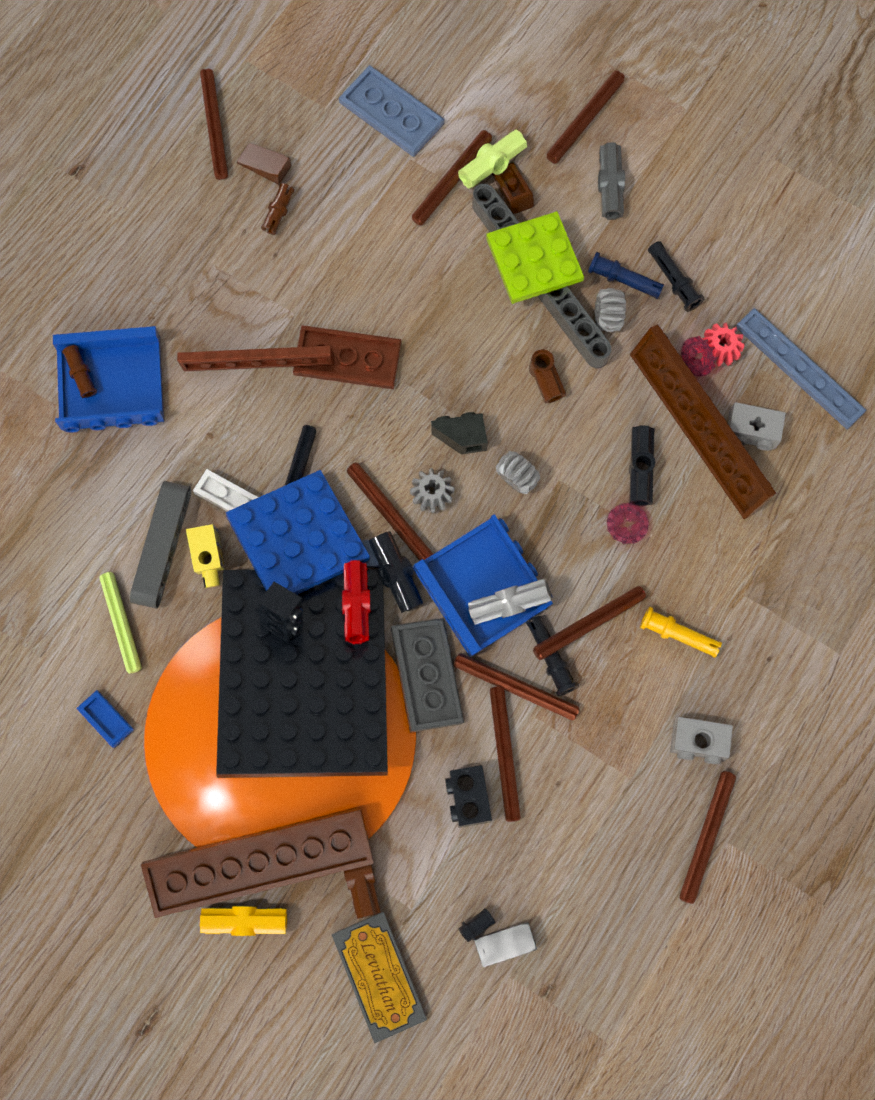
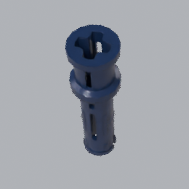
(614, 271)

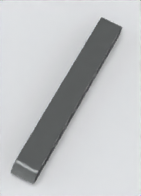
(555, 305)

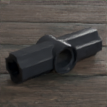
(641, 451)
(396, 571)

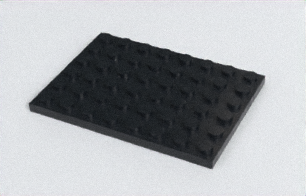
(305, 701)

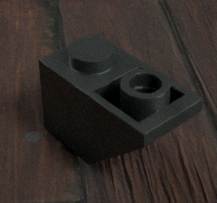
(462, 433)

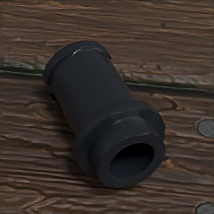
(476, 925)

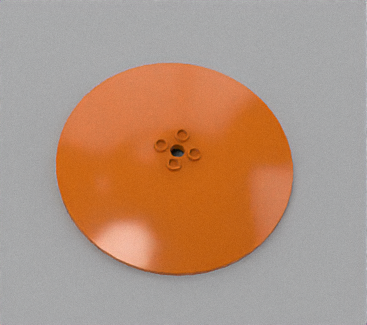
(210, 809)

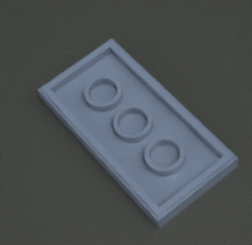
(391, 110)

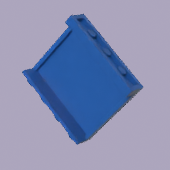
(124, 373)
(475, 569)

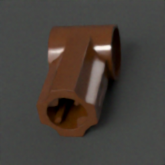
(547, 378)
(363, 892)

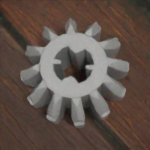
(610, 309)
(518, 472)
(441, 486)

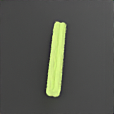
(120, 622)

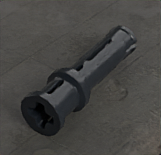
(681, 285)
(556, 667)

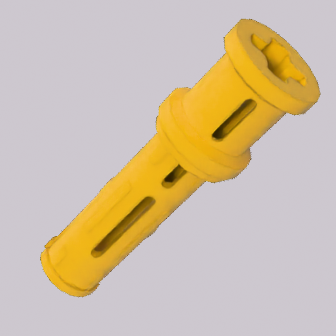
(668, 628)

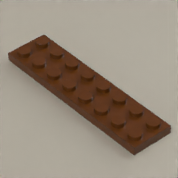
(702, 422)
(257, 862)

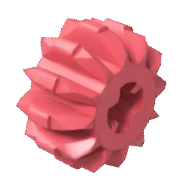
(732, 342)

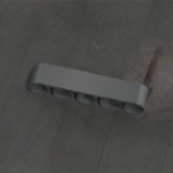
(160, 544)

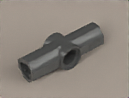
(611, 181)

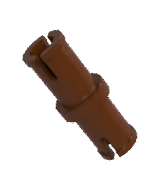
(277, 209)
(79, 371)

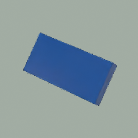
(105, 719)

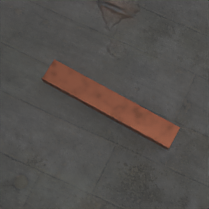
(256, 358)

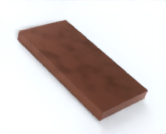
(357, 357)

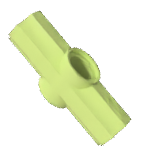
(492, 159)

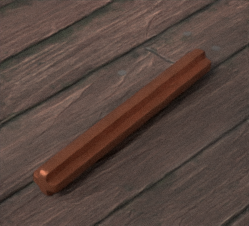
(585, 117)
(213, 124)
(449, 180)
(388, 511)
(589, 623)
(516, 686)
(505, 754)
(707, 837)

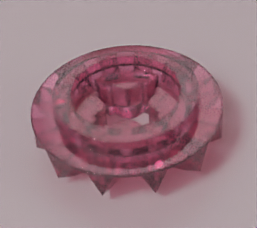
(689, 351)
(632, 513)

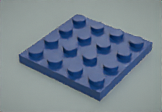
(297, 534)

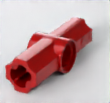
(356, 602)

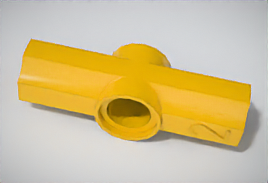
(243, 921)

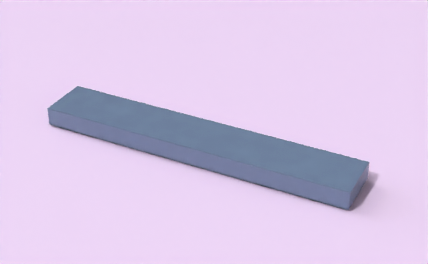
(801, 368)

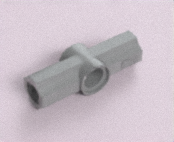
(510, 601)

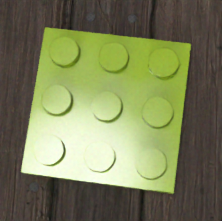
(534, 257)

